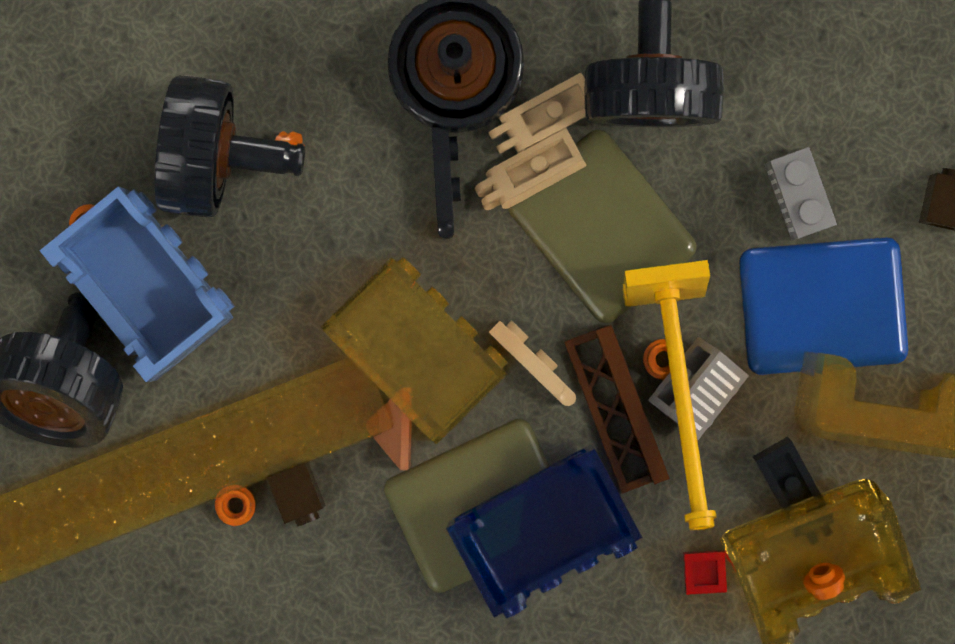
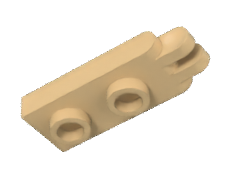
(542, 115)
(530, 171)
(538, 364)

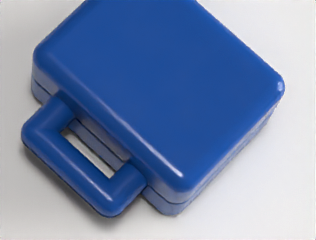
(824, 301)

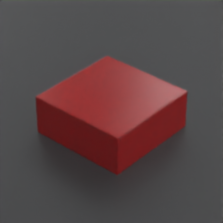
(705, 572)

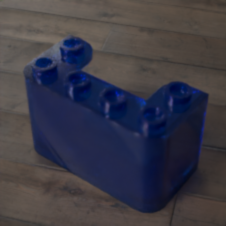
(543, 531)

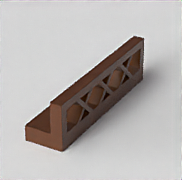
(631, 403)

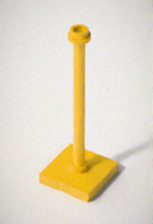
(665, 287)

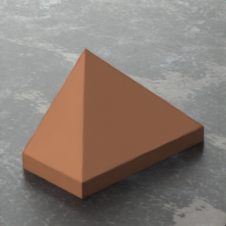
(397, 440)

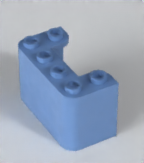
(140, 281)

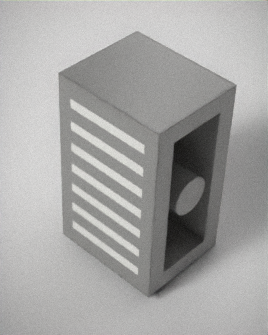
(800, 193)
(711, 383)

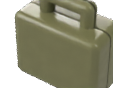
(602, 225)
(453, 483)

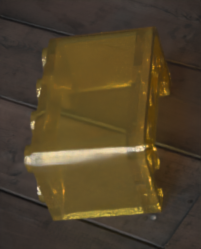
(415, 348)
(829, 411)
(840, 527)

